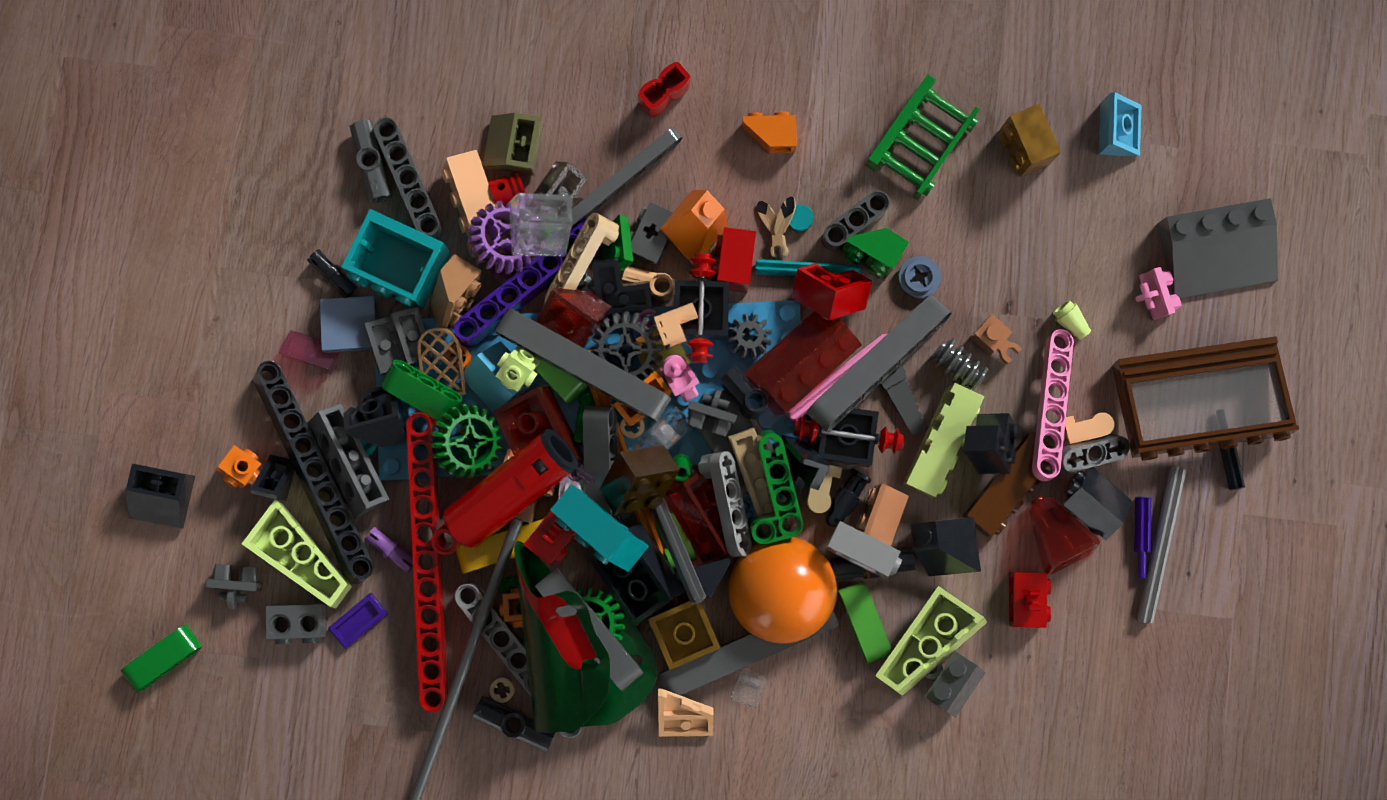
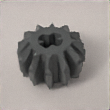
(749, 346)

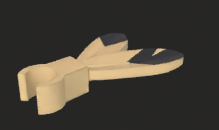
(777, 224)

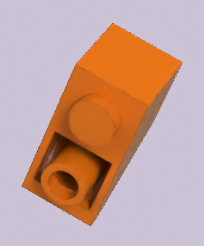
(772, 133)

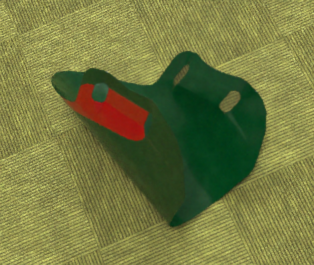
(562, 687)

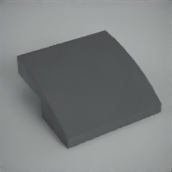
(396, 339)

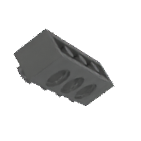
(347, 462)

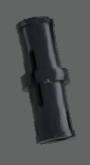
(331, 273)

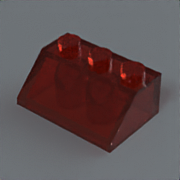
(531, 415)
(698, 514)

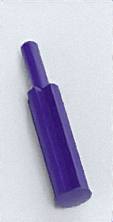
(1142, 535)

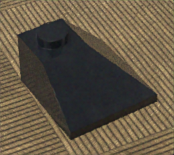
(947, 546)

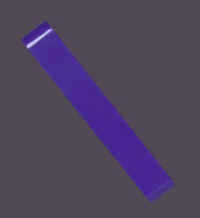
(514, 286)

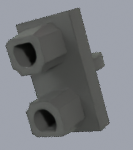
(723, 419)
(222, 579)

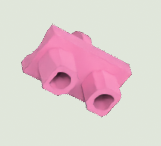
(1156, 293)
(680, 377)

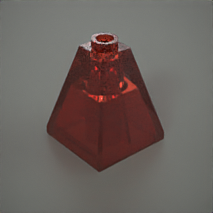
(1059, 536)

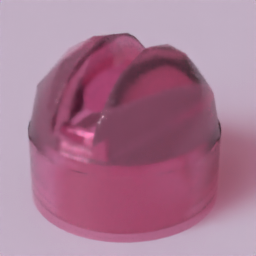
(648, 313)

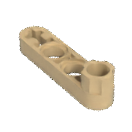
(594, 232)

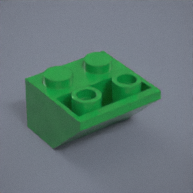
(875, 250)

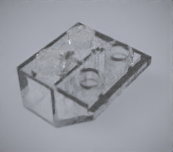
(540, 224)

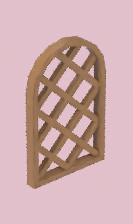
(462, 391)

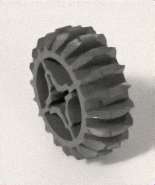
(627, 336)

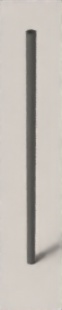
(466, 659)

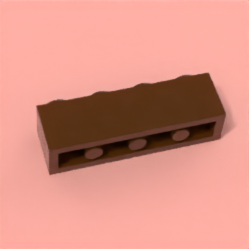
(1005, 491)

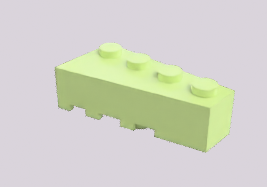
(943, 440)
(292, 551)
(929, 640)

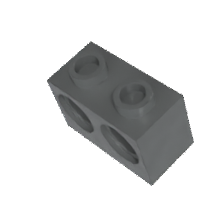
(296, 619)

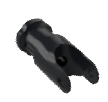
(847, 497)

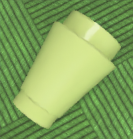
(1071, 319)

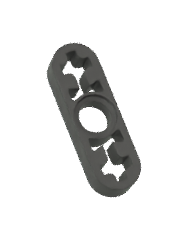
(1102, 457)

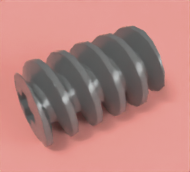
(959, 364)

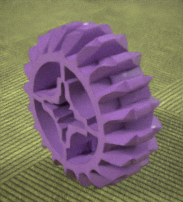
(496, 229)

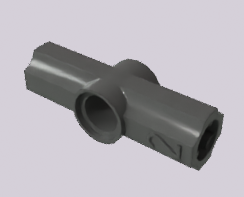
(365, 147)

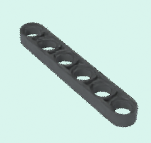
(626, 176)

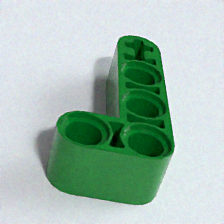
(775, 484)

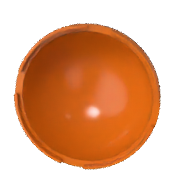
(782, 590)

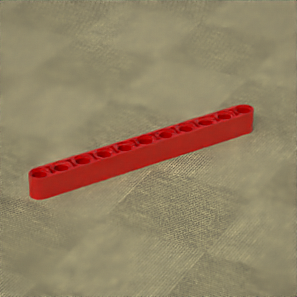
(421, 574)

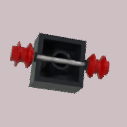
(710, 303)
(851, 439)

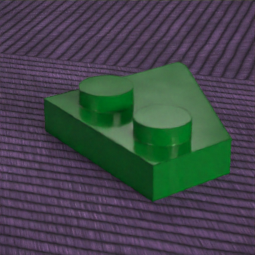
(622, 246)

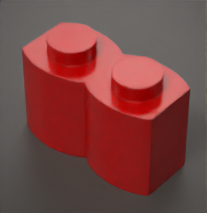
(669, 86)

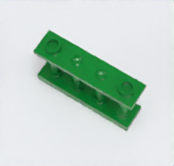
(911, 114)

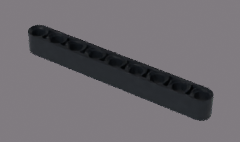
(312, 485)

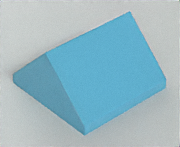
(1119, 126)
(482, 379)

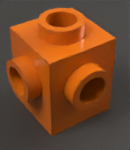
(229, 469)
(509, 607)

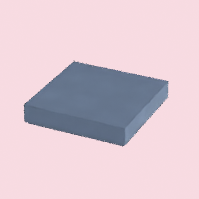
(344, 323)

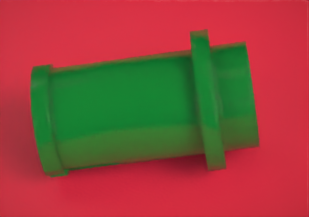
(684, 464)

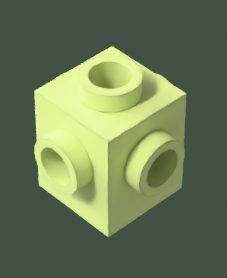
(517, 369)

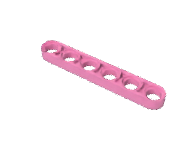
(1057, 405)

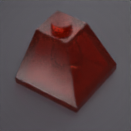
(573, 314)

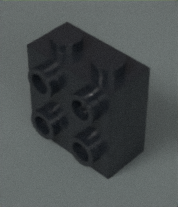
(1097, 502)

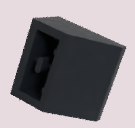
(158, 495)

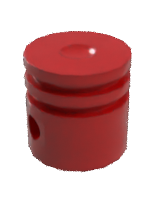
(506, 188)

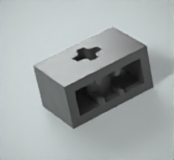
(650, 249)

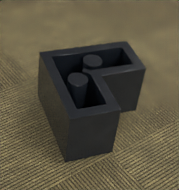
(992, 443)

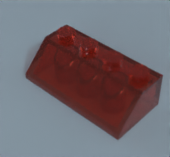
(802, 361)

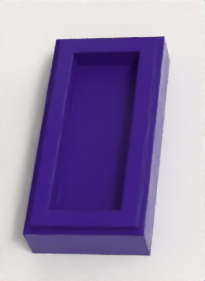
(358, 620)

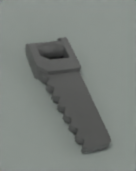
(903, 401)

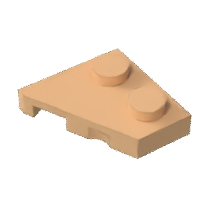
(683, 716)

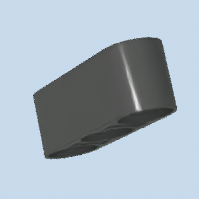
(863, 211)

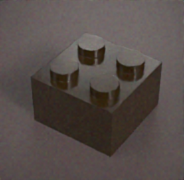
(639, 479)

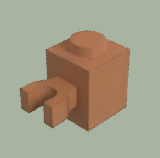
(992, 337)

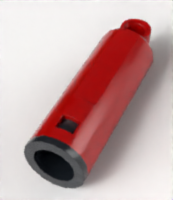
(505, 492)

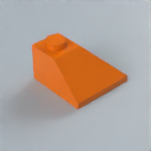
(695, 223)

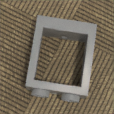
(864, 550)

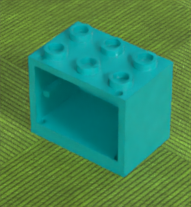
(395, 260)

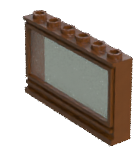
(1204, 398)

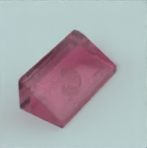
(308, 350)

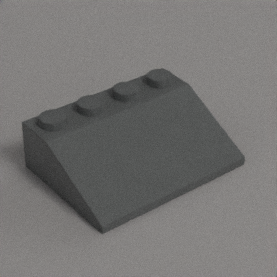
(1221, 248)

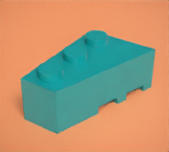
(598, 529)

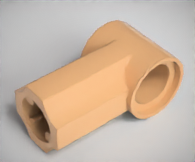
(638, 275)

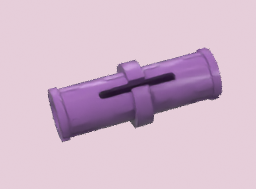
(390, 549)

